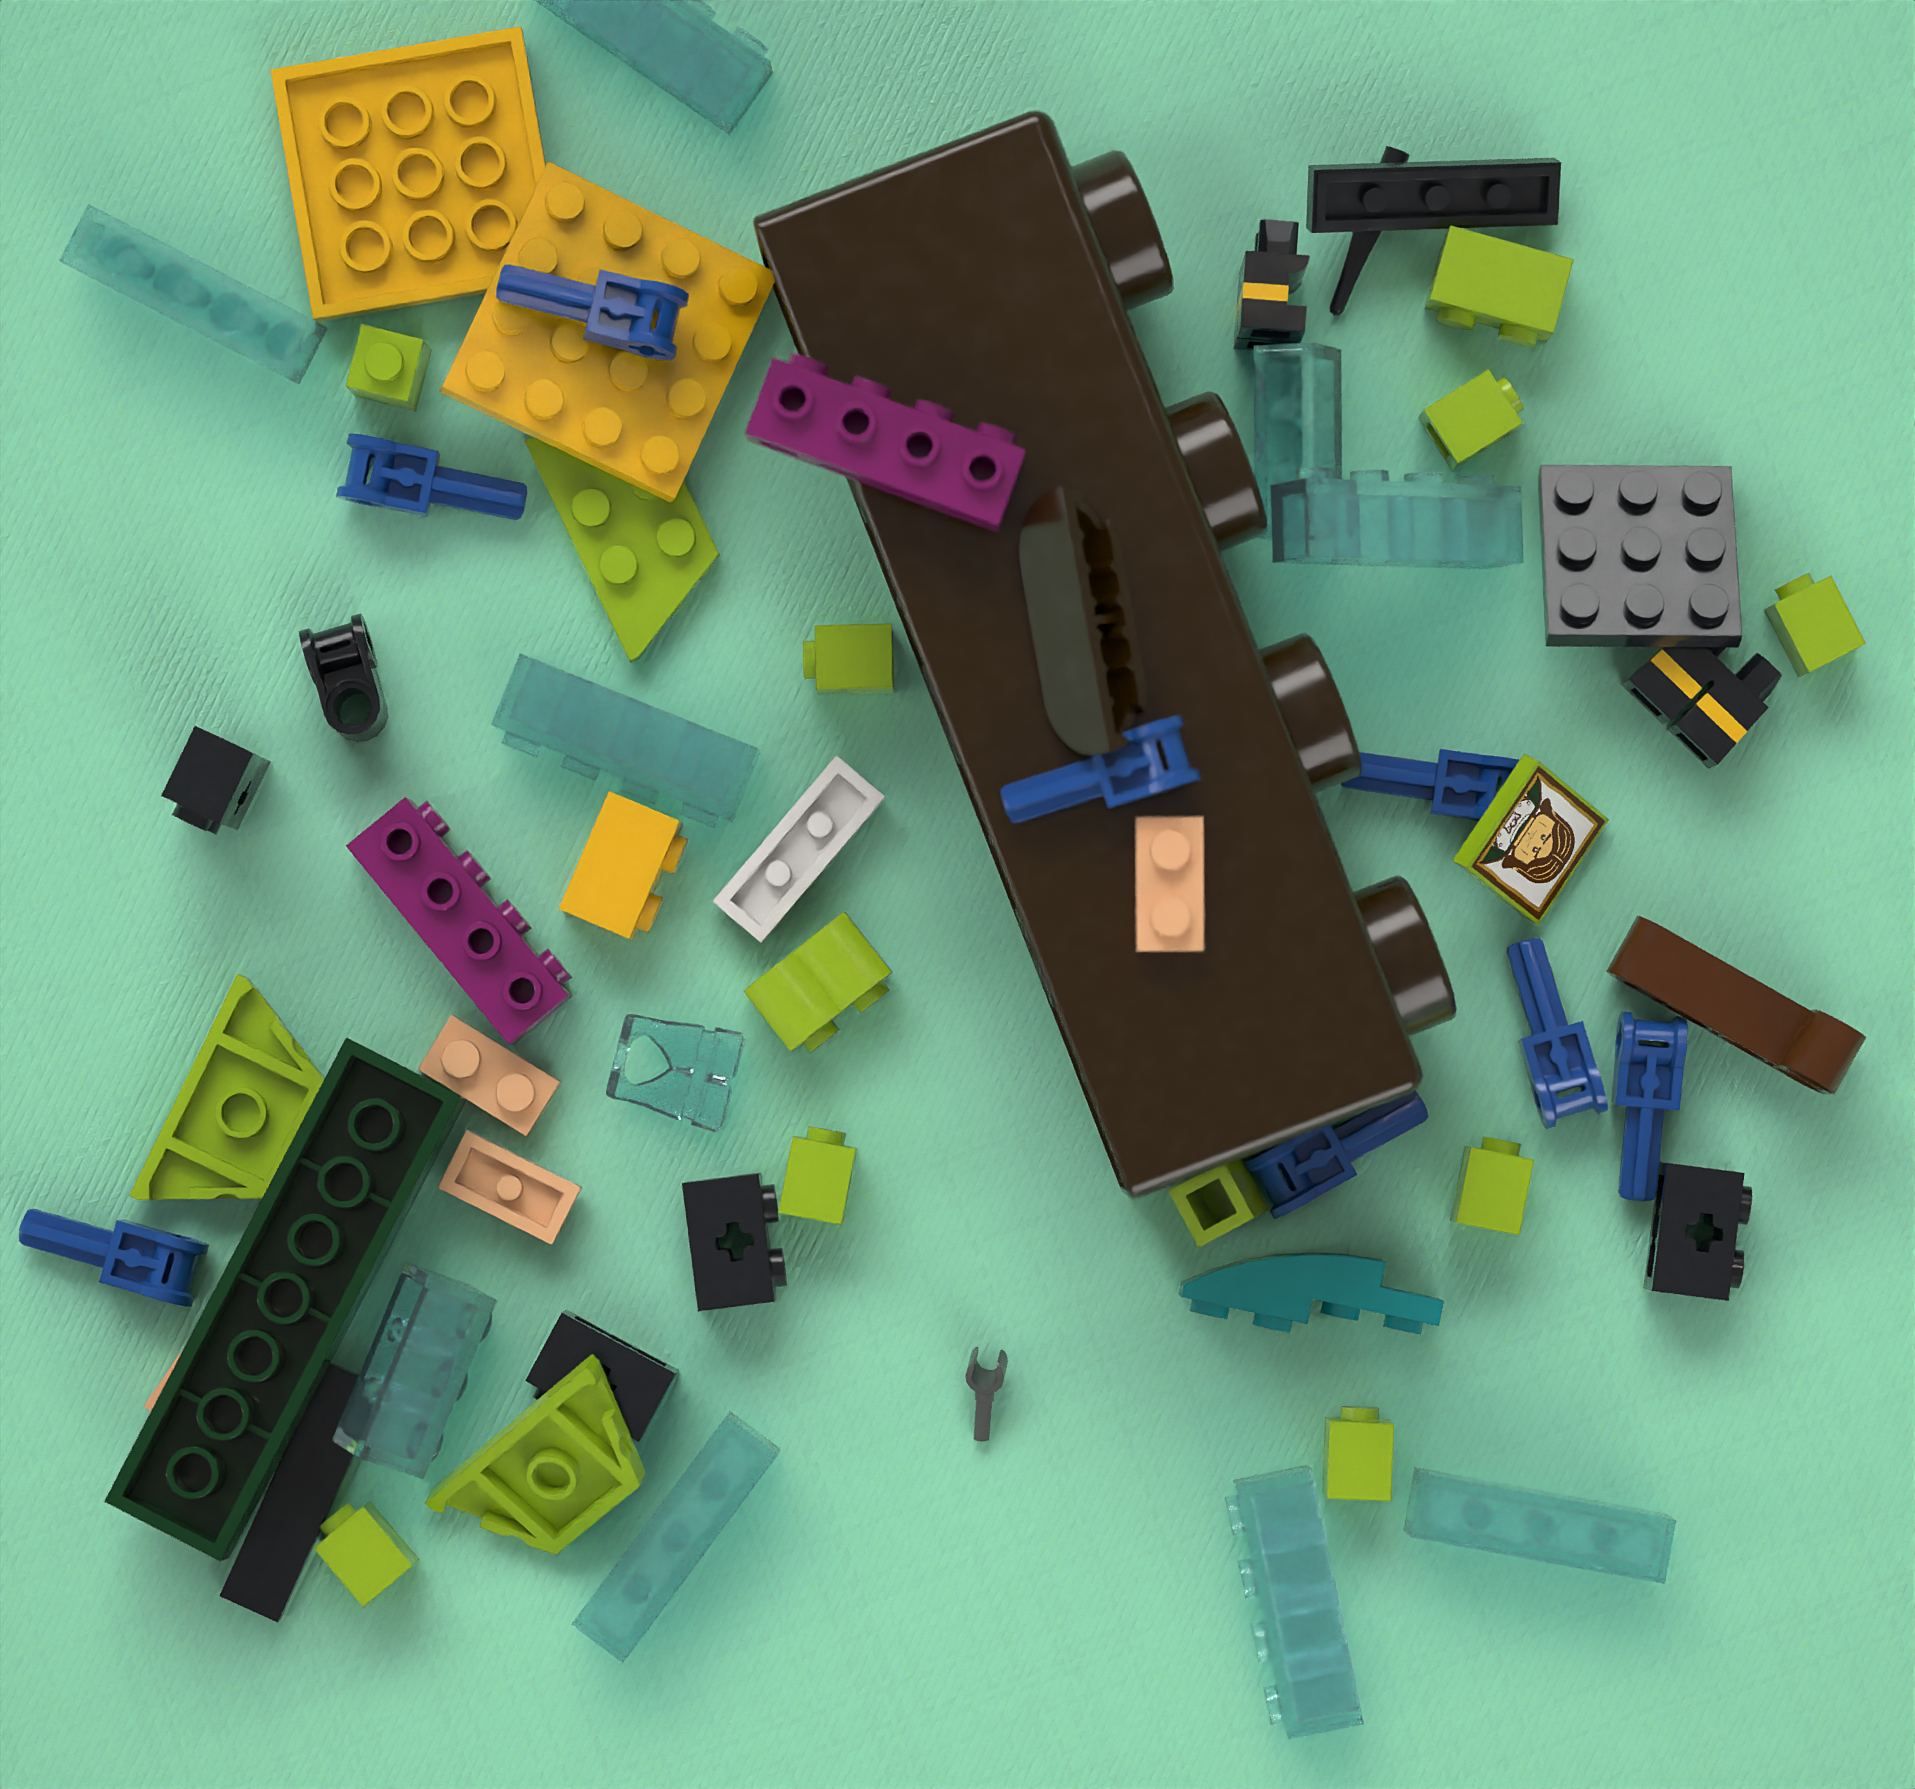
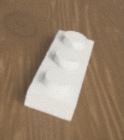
(799, 849)

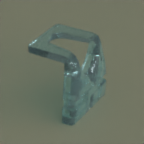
(696, 1075)

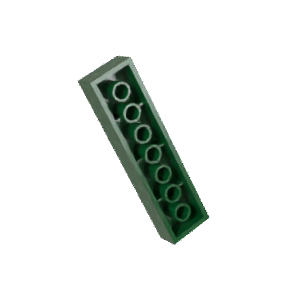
(285, 1300)

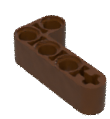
(1736, 1007)

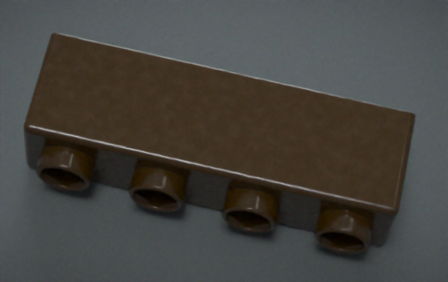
(1006, 298)

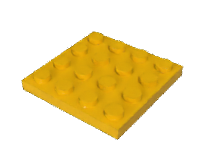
(409, 169)
(593, 399)

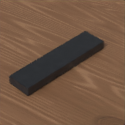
(1433, 195)
(294, 1504)

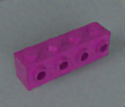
(885, 442)
(460, 920)

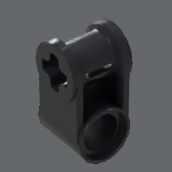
(343, 666)

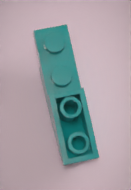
(1283, 1287)

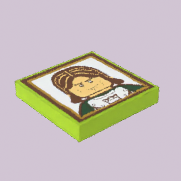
(1531, 839)

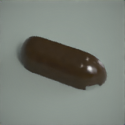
(1081, 622)

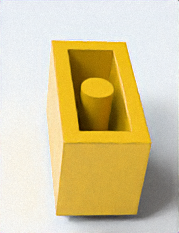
(623, 866)

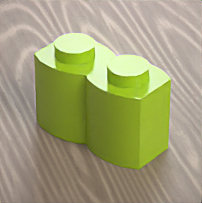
(819, 983)

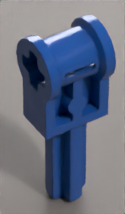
(615, 309)
(410, 479)
(1118, 775)
(1457, 784)
(1555, 1053)
(1646, 1083)
(1324, 1156)
(131, 1256)

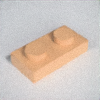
(1169, 884)
(489, 1075)
(509, 1187)

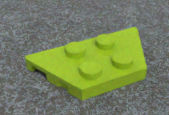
(632, 543)
(233, 1107)
(550, 1466)

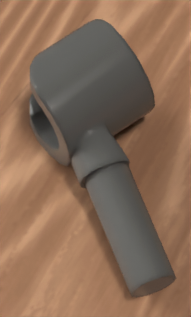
(984, 1384)

